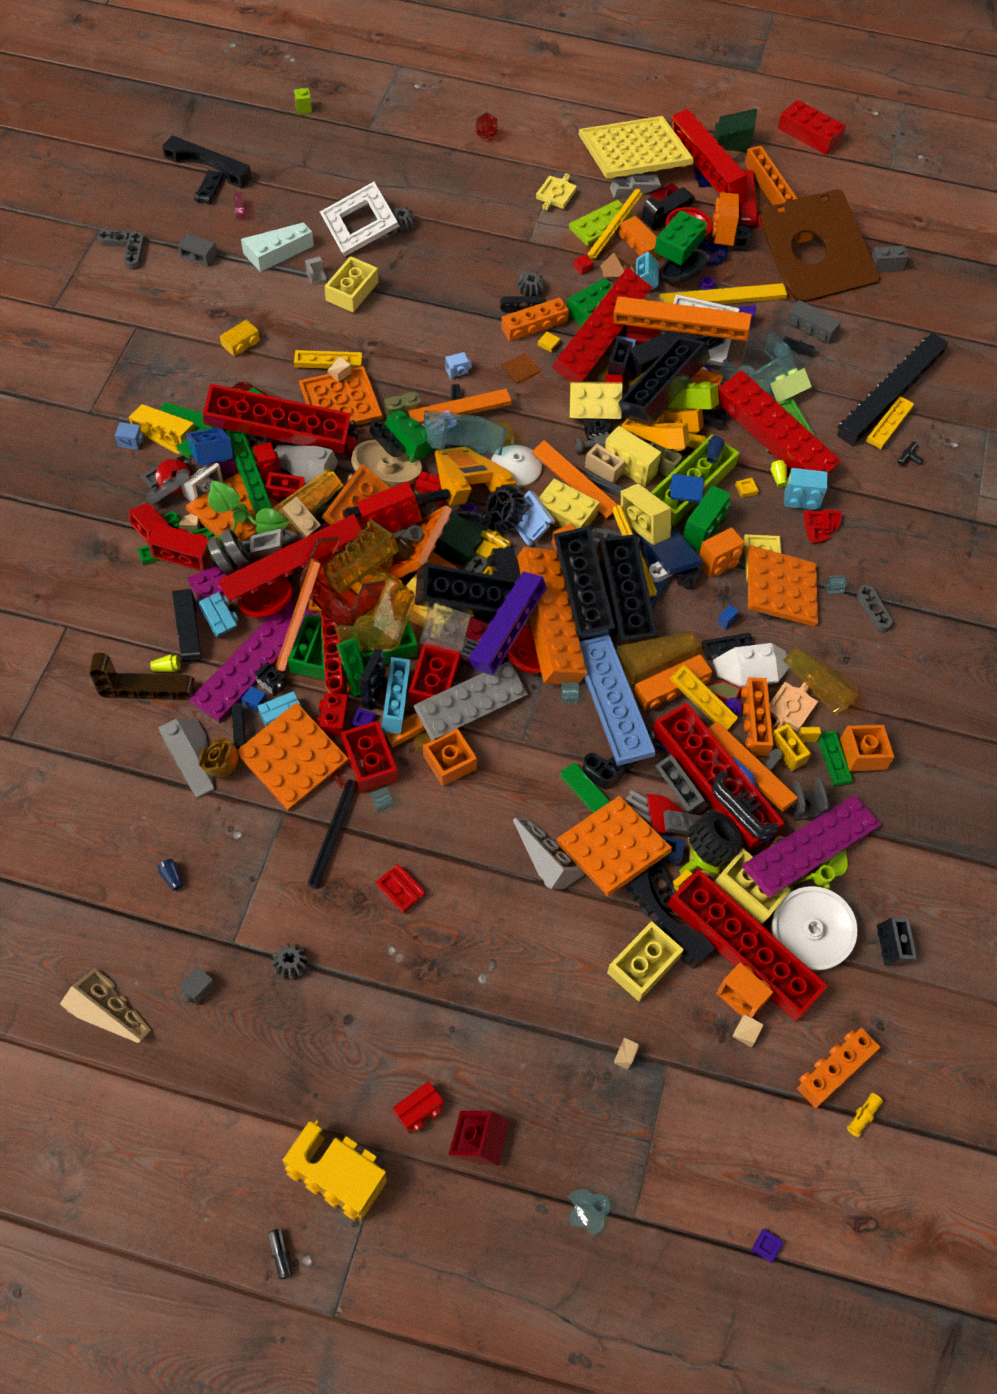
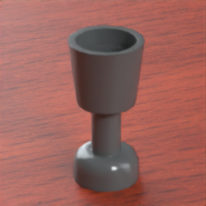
(580, 445)
(413, 533)

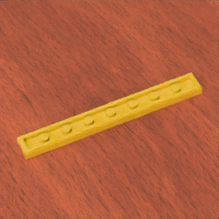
(733, 295)

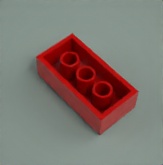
(811, 127)

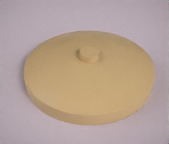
(388, 468)

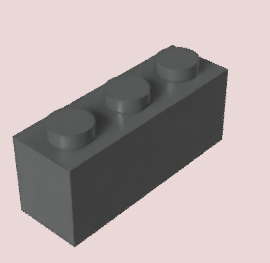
(813, 321)
(681, 785)

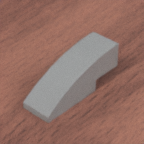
(625, 187)
(263, 544)

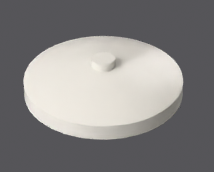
(815, 927)

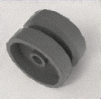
(228, 552)

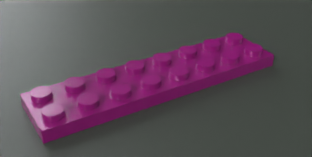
(238, 673)
(811, 846)

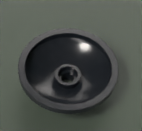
(690, 268)

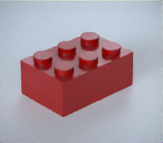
(391, 508)
(179, 546)
(434, 673)
(369, 756)

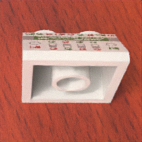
(201, 481)

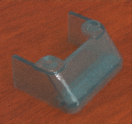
(782, 363)
(463, 431)

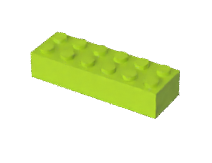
(696, 466)

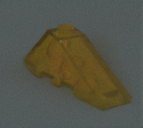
(824, 681)

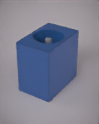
(728, 617)
(253, 698)

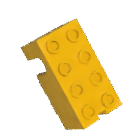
(340, 1175)

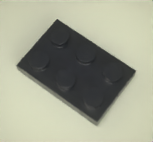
(372, 679)

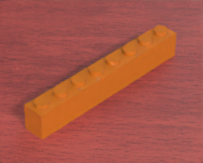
(771, 182)
(682, 318)

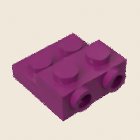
(206, 582)

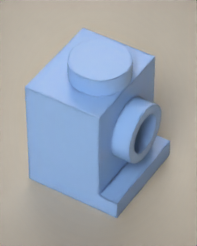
(457, 365)

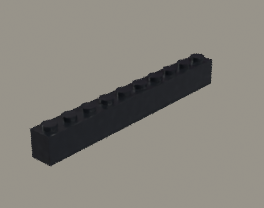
(893, 386)

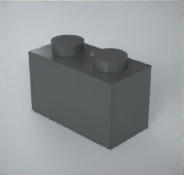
(197, 250)
(889, 258)

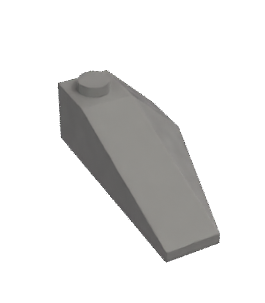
(306, 460)
(185, 742)
(549, 860)

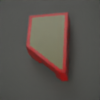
(724, 690)

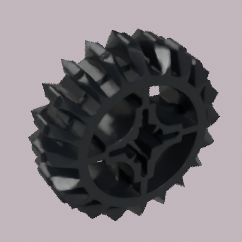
(508, 510)

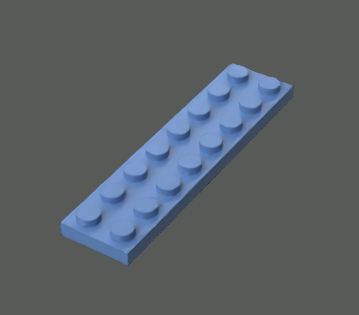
(615, 702)

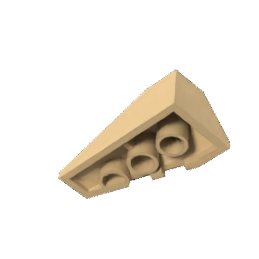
(97, 1003)

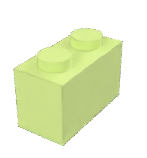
(790, 385)

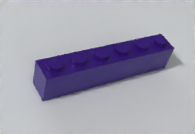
(507, 623)

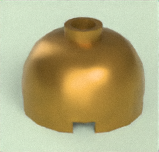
(219, 758)

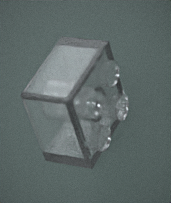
(444, 628)

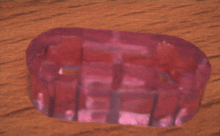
(238, 201)

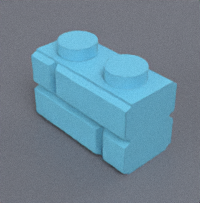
(648, 269)
(218, 614)
(272, 709)

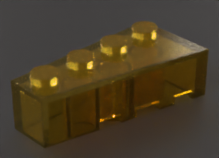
(313, 495)
(360, 557)
(656, 655)

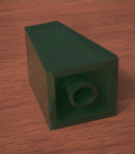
(736, 130)
(458, 540)

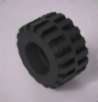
(715, 838)

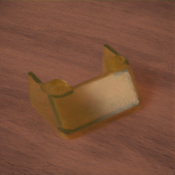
(389, 618)

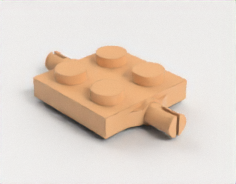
(791, 706)

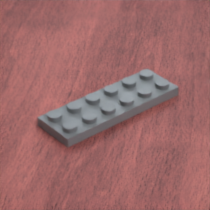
(470, 700)

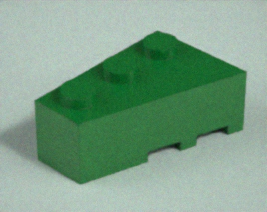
(410, 434)
(308, 652)

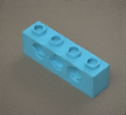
(395, 695)

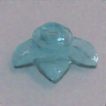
(585, 1213)

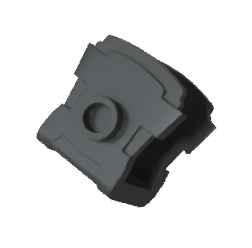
(816, 799)

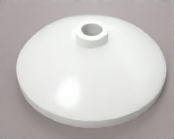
(521, 464)

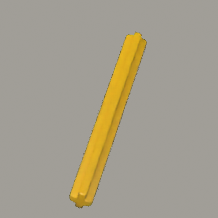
(615, 223)
(626, 530)

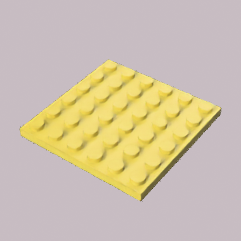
(635, 147)

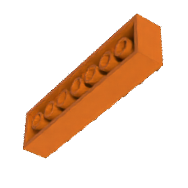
(553, 620)

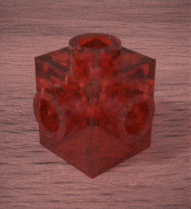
(486, 126)

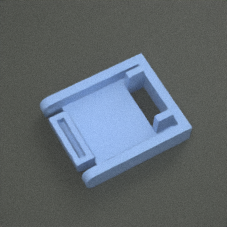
(535, 521)

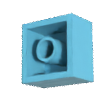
(805, 489)

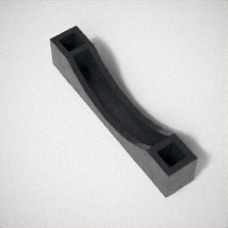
(183, 151)
(695, 944)

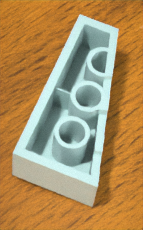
(277, 245)

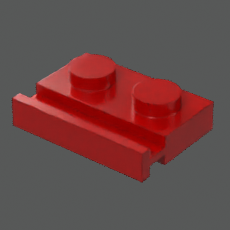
(400, 888)

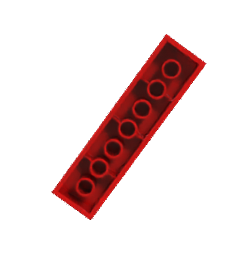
(709, 156)
(598, 329)
(276, 418)
(774, 425)
(285, 560)
(703, 758)
(747, 942)

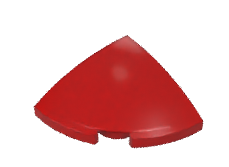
(821, 524)
(656, 806)

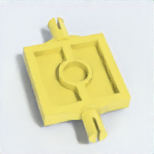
(556, 192)

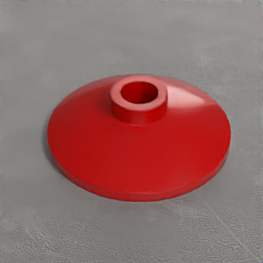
(165, 471)

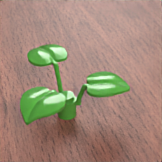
(224, 497)

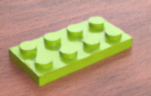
(592, 225)

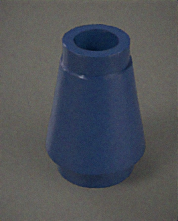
(714, 449)
(170, 873)

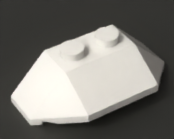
(751, 661)

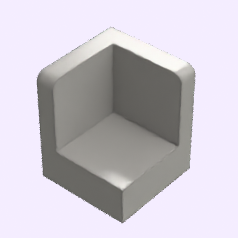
(315, 270)

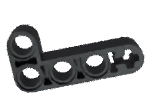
(656, 212)
(186, 624)
(607, 768)

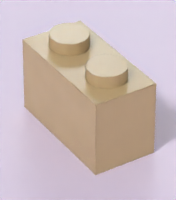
(604, 463)
(300, 517)

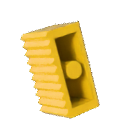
(240, 338)
(793, 749)

